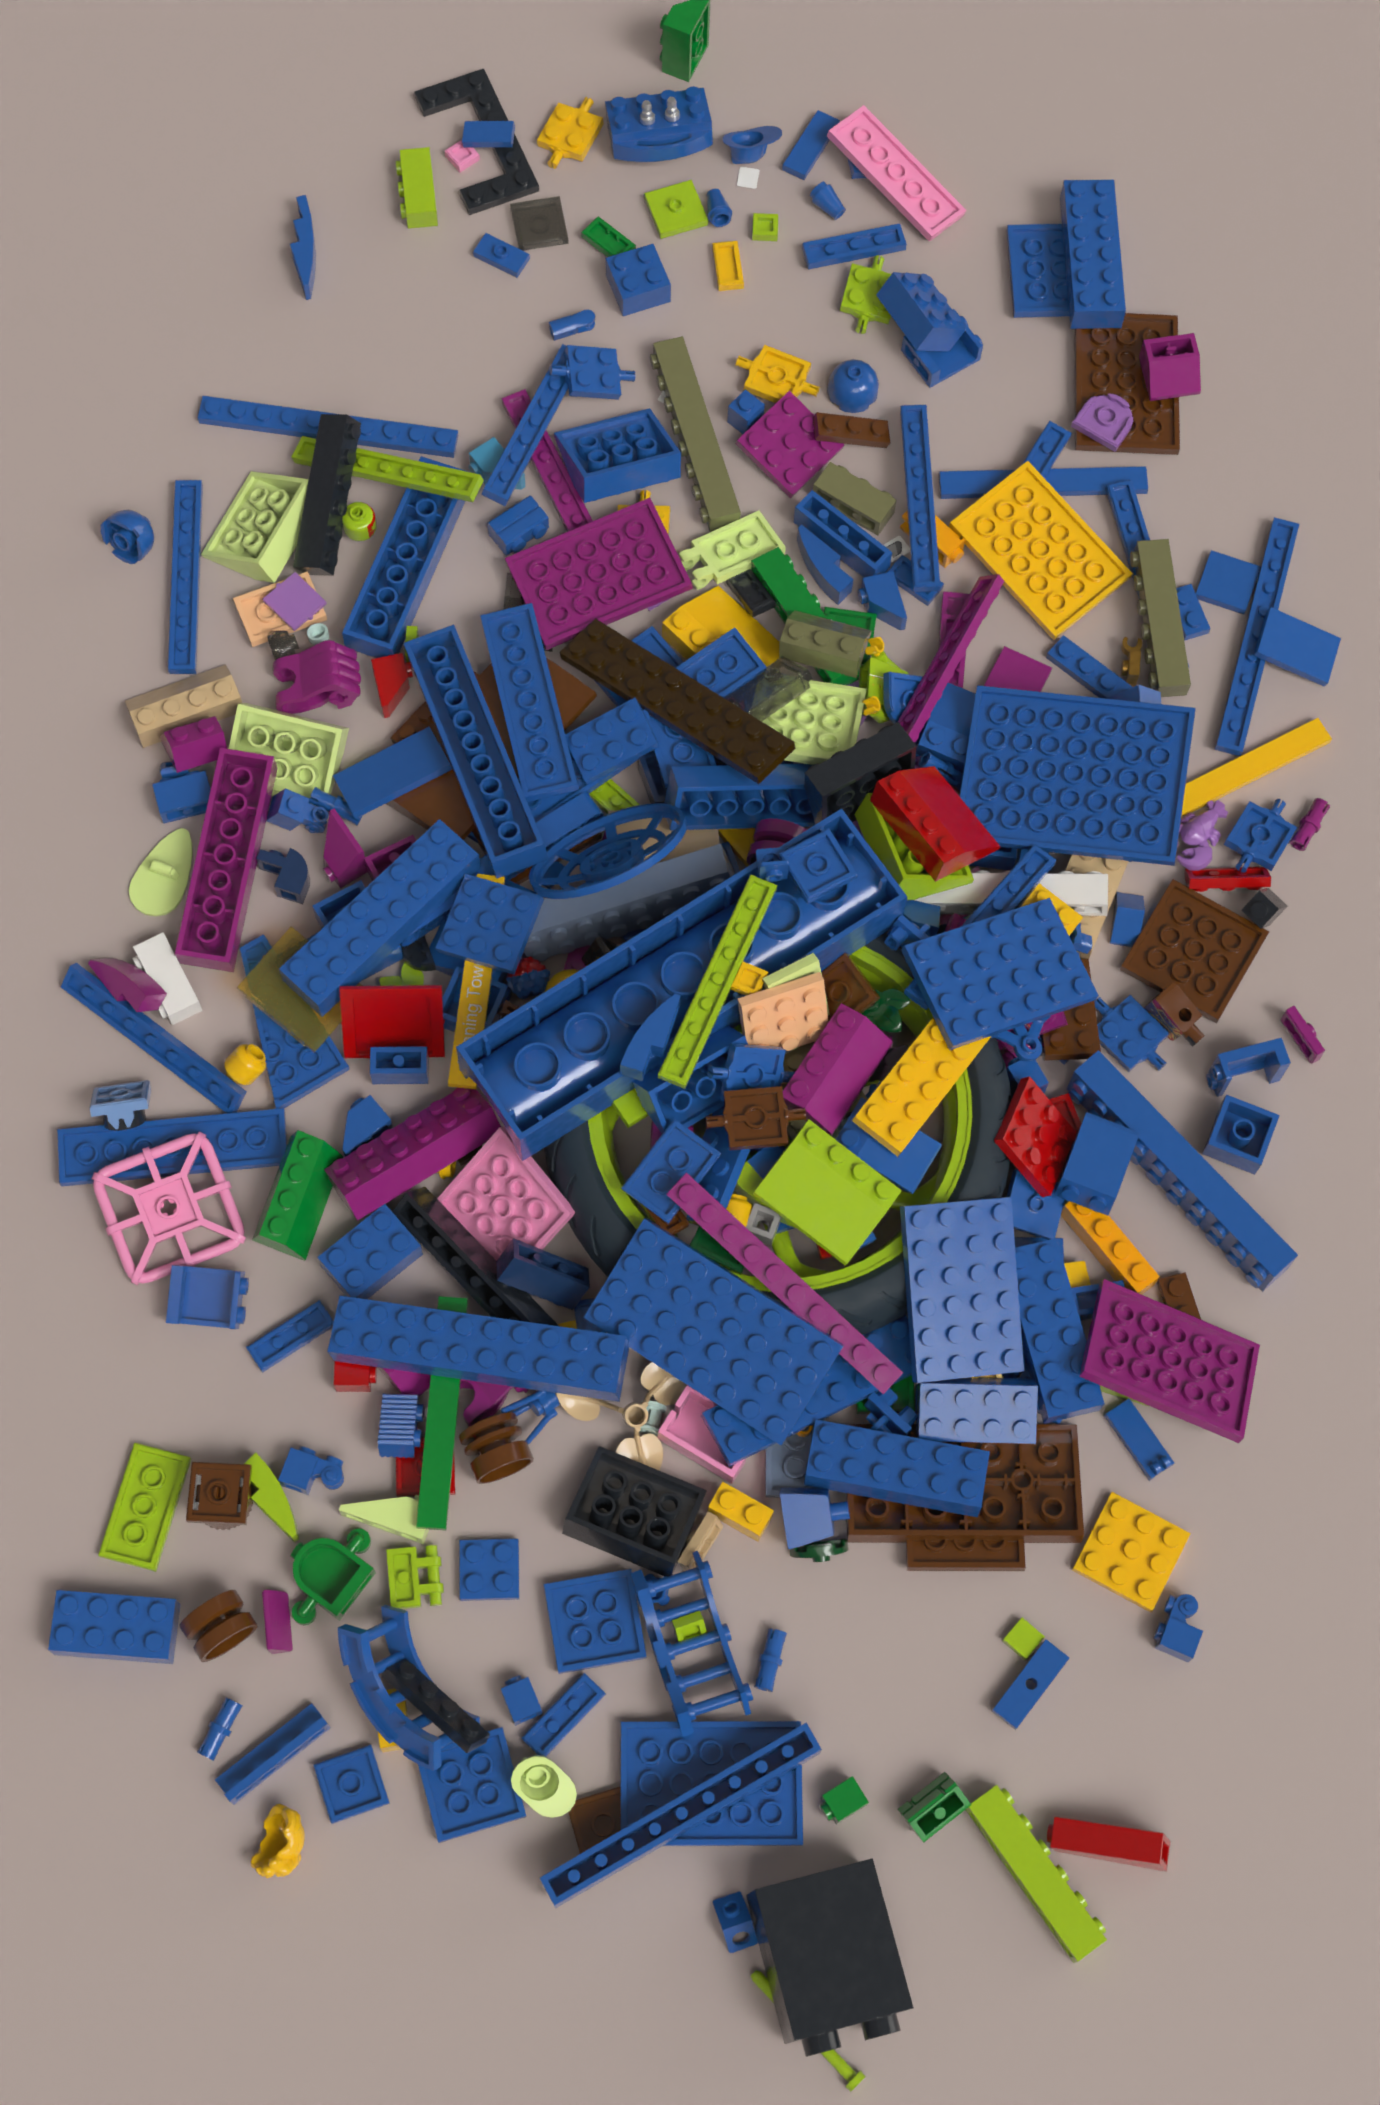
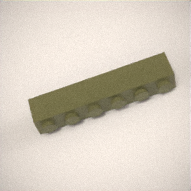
(1161, 618)

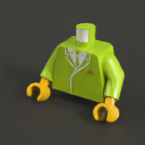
(873, 679)

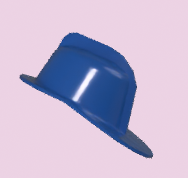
(751, 144)

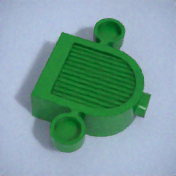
(330, 1575)

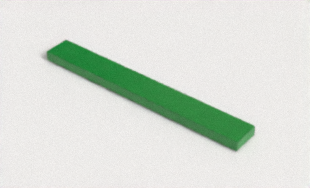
(439, 1441)

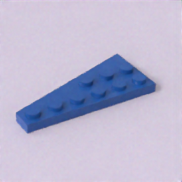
(290, 1065)

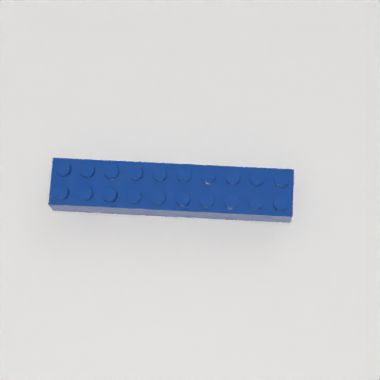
(476, 751)
(1184, 1174)
(479, 1348)

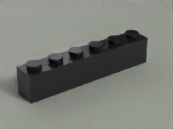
(327, 494)

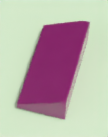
(277, 1621)

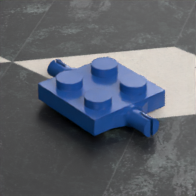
(592, 372)
(1260, 835)
(1130, 1033)
(751, 1068)

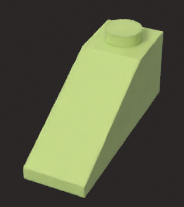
(390, 1515)

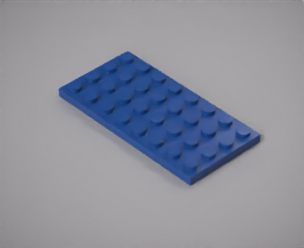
(714, 1331)

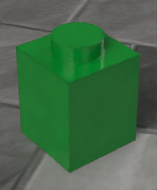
(843, 1801)

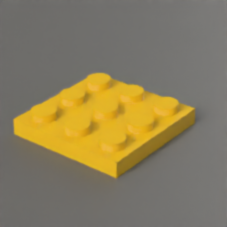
(1131, 1552)

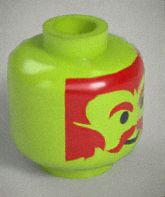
(359, 521)

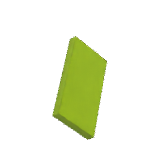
(145, 1507)

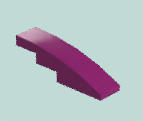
(951, 606)

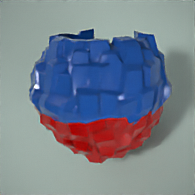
(529, 978)

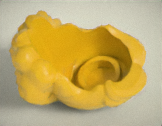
(282, 1843)

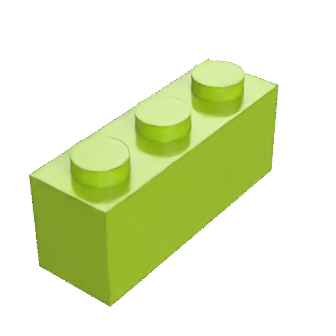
(417, 188)

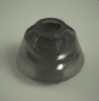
(282, 643)

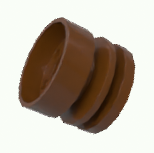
(493, 1442)

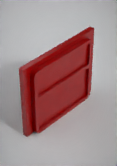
(392, 1018)

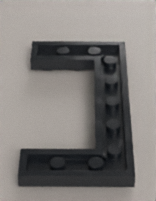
(518, 175)

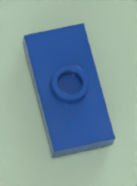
(501, 255)

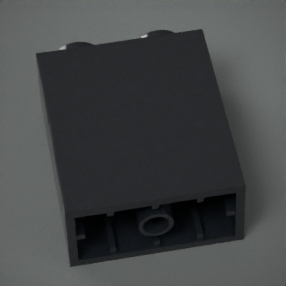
(830, 1956)

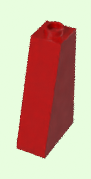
(1110, 1843)

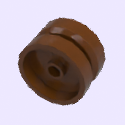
(218, 1625)

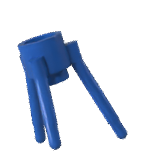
(541, 1404)

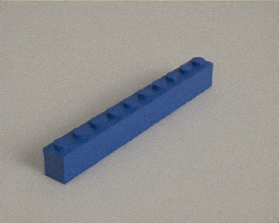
(680, 1815)

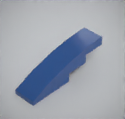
(304, 250)

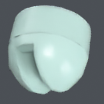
(317, 633)

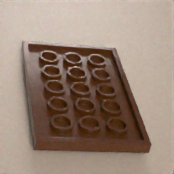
(1110, 364)

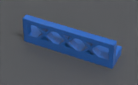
(272, 1754)

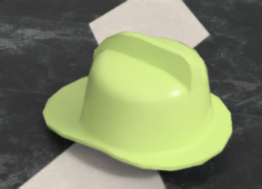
(544, 1786)

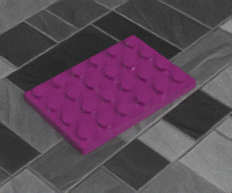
(599, 572)
(1170, 1361)

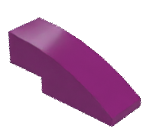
(129, 983)

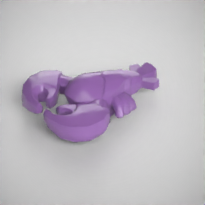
(1196, 832)

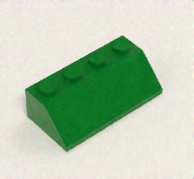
(297, 1196)

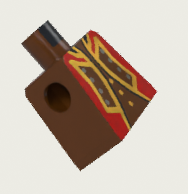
(1176, 1014)

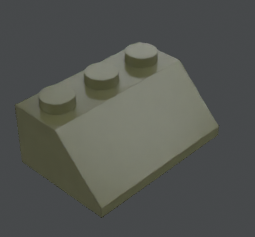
(824, 643)

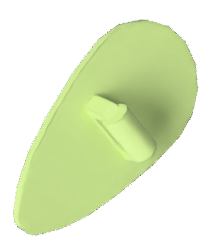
(163, 875)

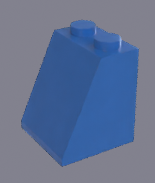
(1097, 1163)

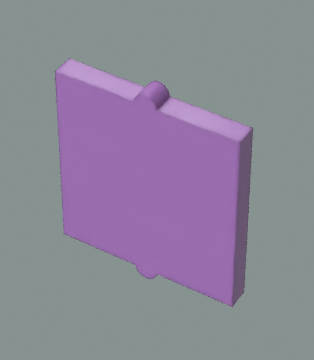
(294, 601)

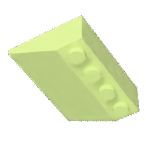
(260, 526)
(303, 748)

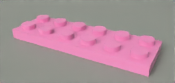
(896, 173)

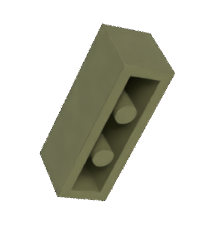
(855, 498)

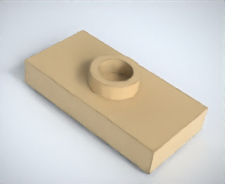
(700, 1540)

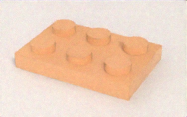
(260, 619)

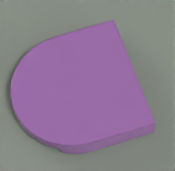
(1105, 420)

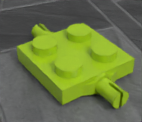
(861, 293)

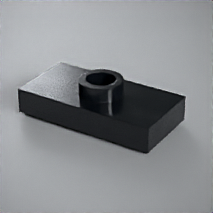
(751, 593)

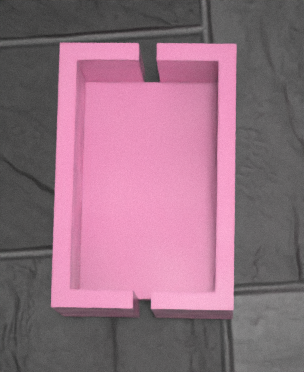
(691, 1436)

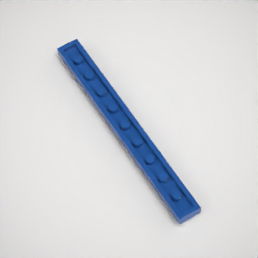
(305, 423)
(1249, 667)

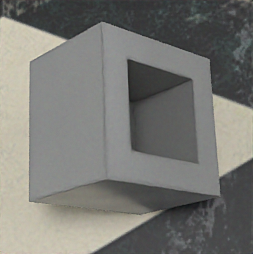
(765, 1215)

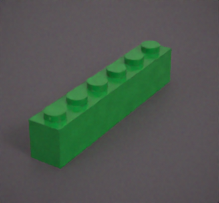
(791, 594)

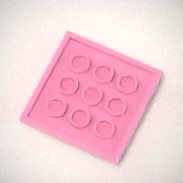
(506, 1198)

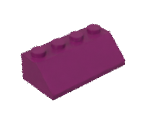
(836, 1068)

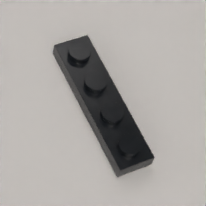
(436, 1705)

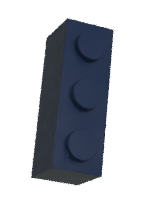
(542, 1274)

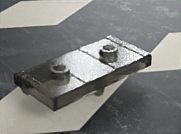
(772, 688)

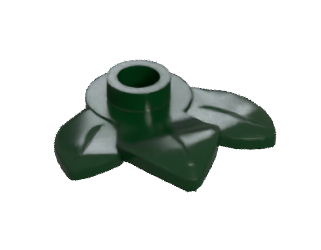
(885, 1010)

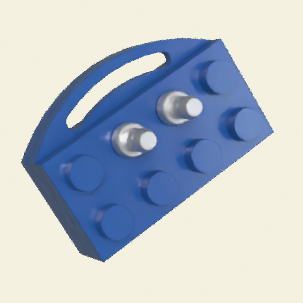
(659, 125)

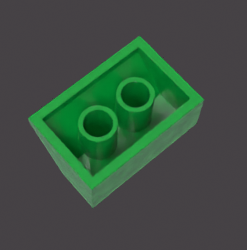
(684, 38)

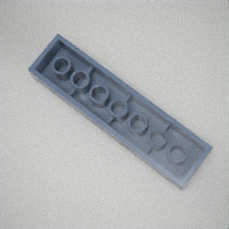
(627, 906)

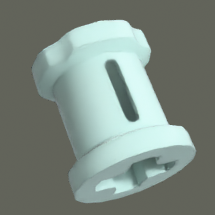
(654, 1417)

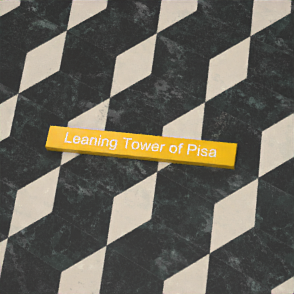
(471, 1009)

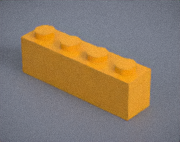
(1110, 1247)

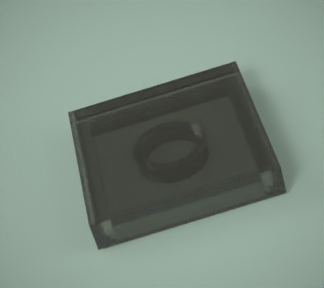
(539, 223)

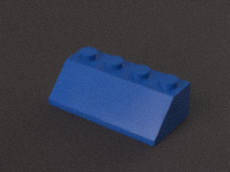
(700, 1097)

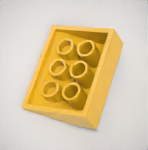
(709, 618)

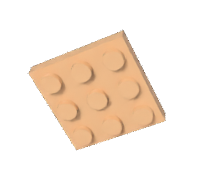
(785, 1014)

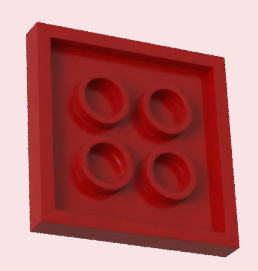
(1035, 1136)

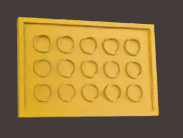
(1040, 550)

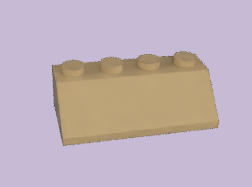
(184, 703)

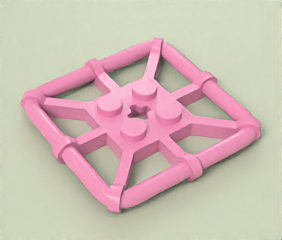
(151, 1199)

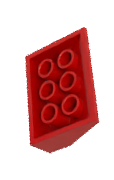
(932, 820)

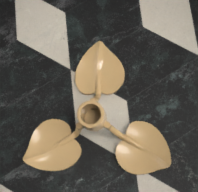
(645, 1448)

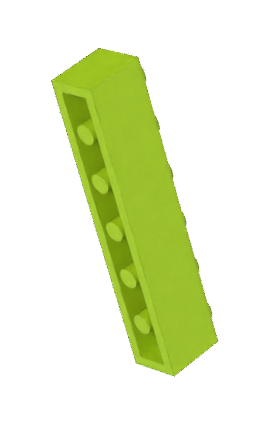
(1036, 1874)

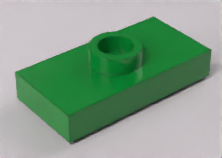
(606, 238)

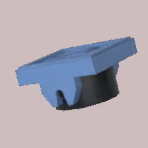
(121, 1104)

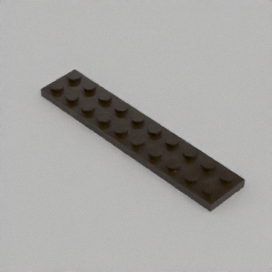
(678, 701)

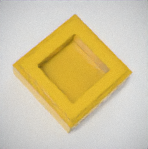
(748, 979)

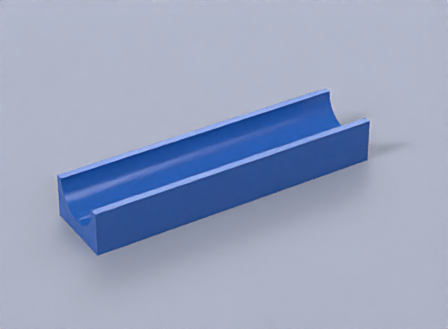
(564, 1050)

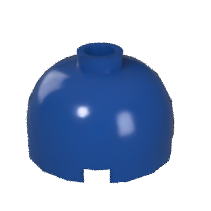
(853, 386)
(129, 535)

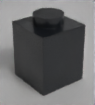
(1264, 908)

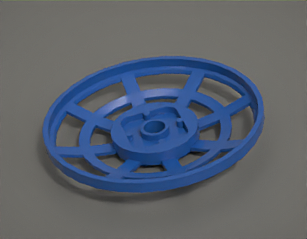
(611, 859)

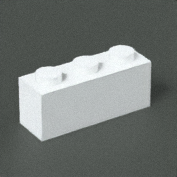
(161, 964)

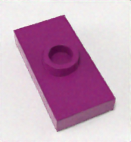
(1303, 1034)

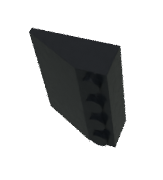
(853, 773)
(634, 1512)

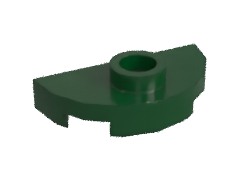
(820, 1550)

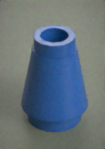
(827, 200)
(718, 209)

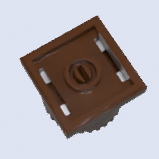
(219, 1494)

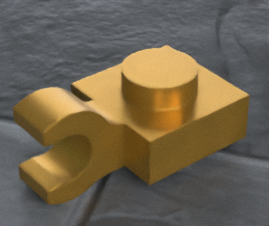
(1131, 666)

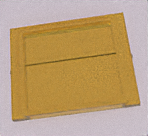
(278, 1001)

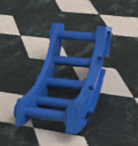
(665, 1652)
(372, 1696)

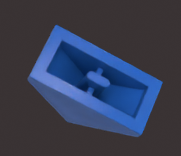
(1127, 919)

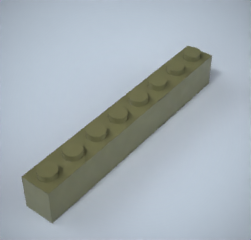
(695, 433)

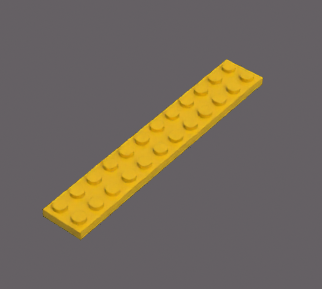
(929, 1069)

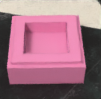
(461, 157)

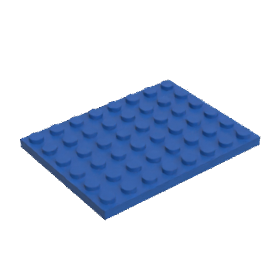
(1078, 773)

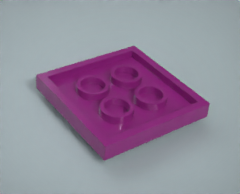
(786, 446)

